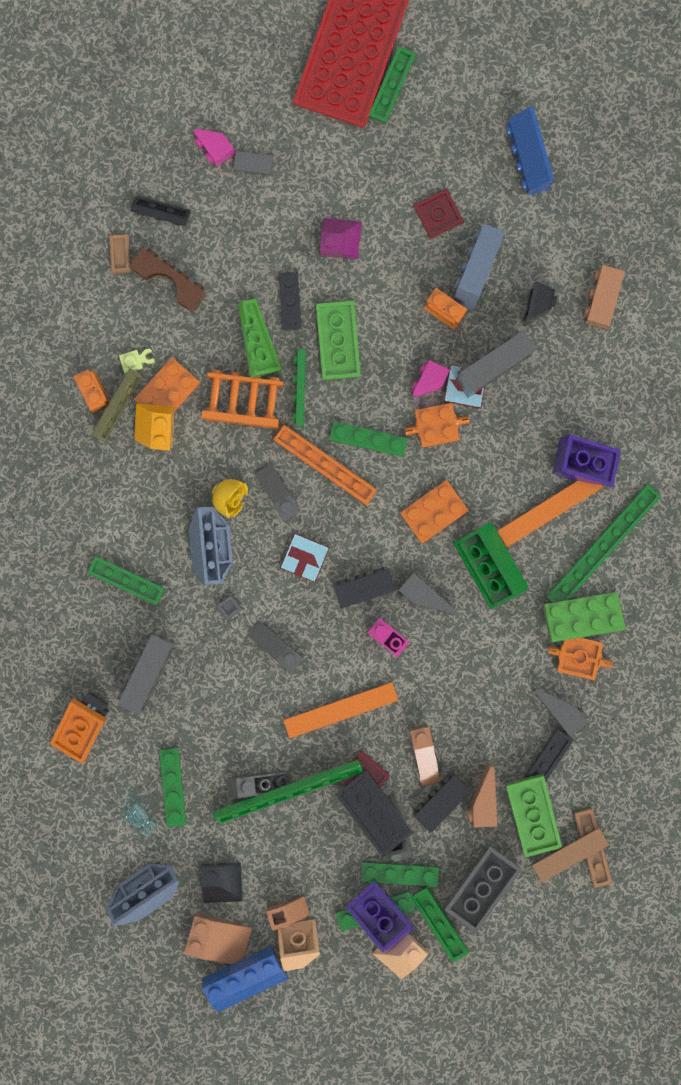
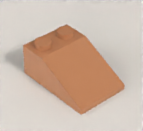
(483, 803)
(217, 939)

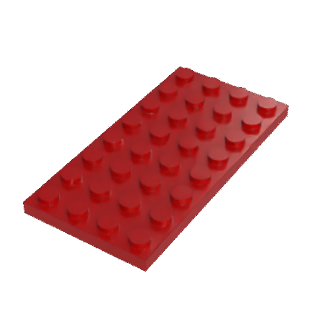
(350, 58)

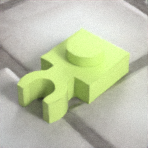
(134, 360)

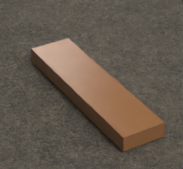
(570, 854)
(597, 862)

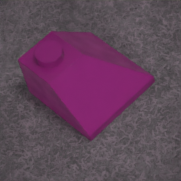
(340, 238)

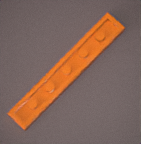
(325, 464)
(546, 511)
(340, 710)

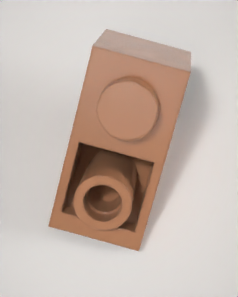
(287, 912)

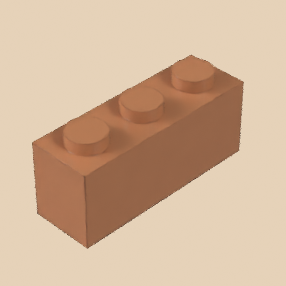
(603, 296)

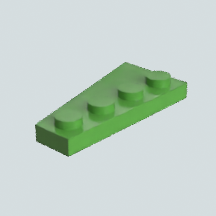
(258, 344)

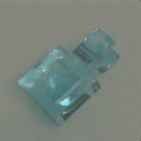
(138, 818)

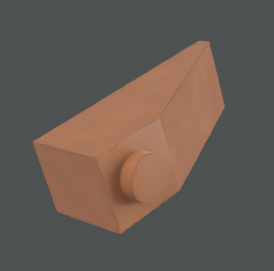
(425, 755)

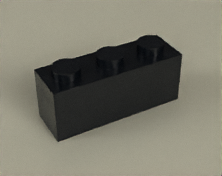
(364, 587)
(441, 802)

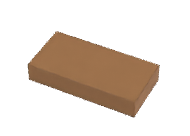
(120, 253)

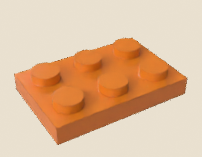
(169, 386)
(434, 511)
(78, 731)

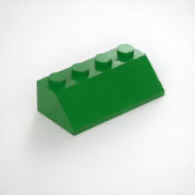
(491, 565)

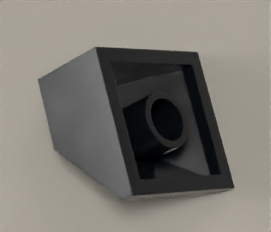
(539, 303)
(221, 882)

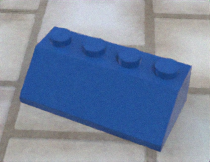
(530, 152)
(243, 979)

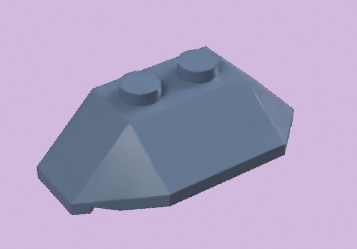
(210, 545)
(142, 893)

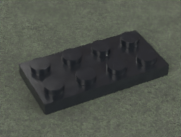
(374, 813)

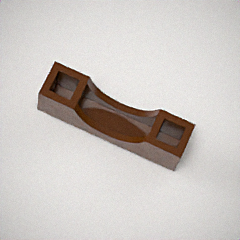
(149, 266)

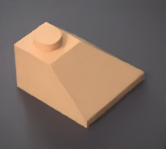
(298, 944)
(403, 956)

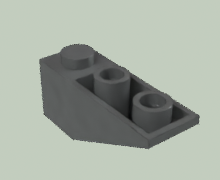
(256, 784)

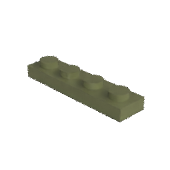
(117, 405)

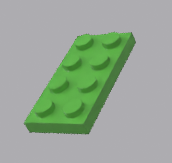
(338, 340)
(584, 617)
(533, 815)

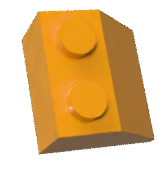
(154, 426)

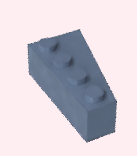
(478, 266)

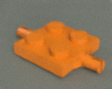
(437, 425)
(580, 657)

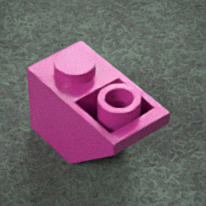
(215, 144)
(431, 380)
(388, 637)

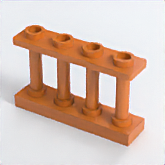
(231, 414)

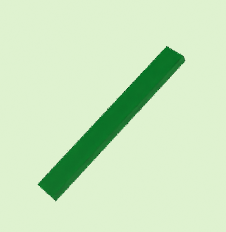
(604, 545)
(288, 792)

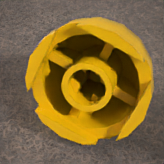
(227, 497)

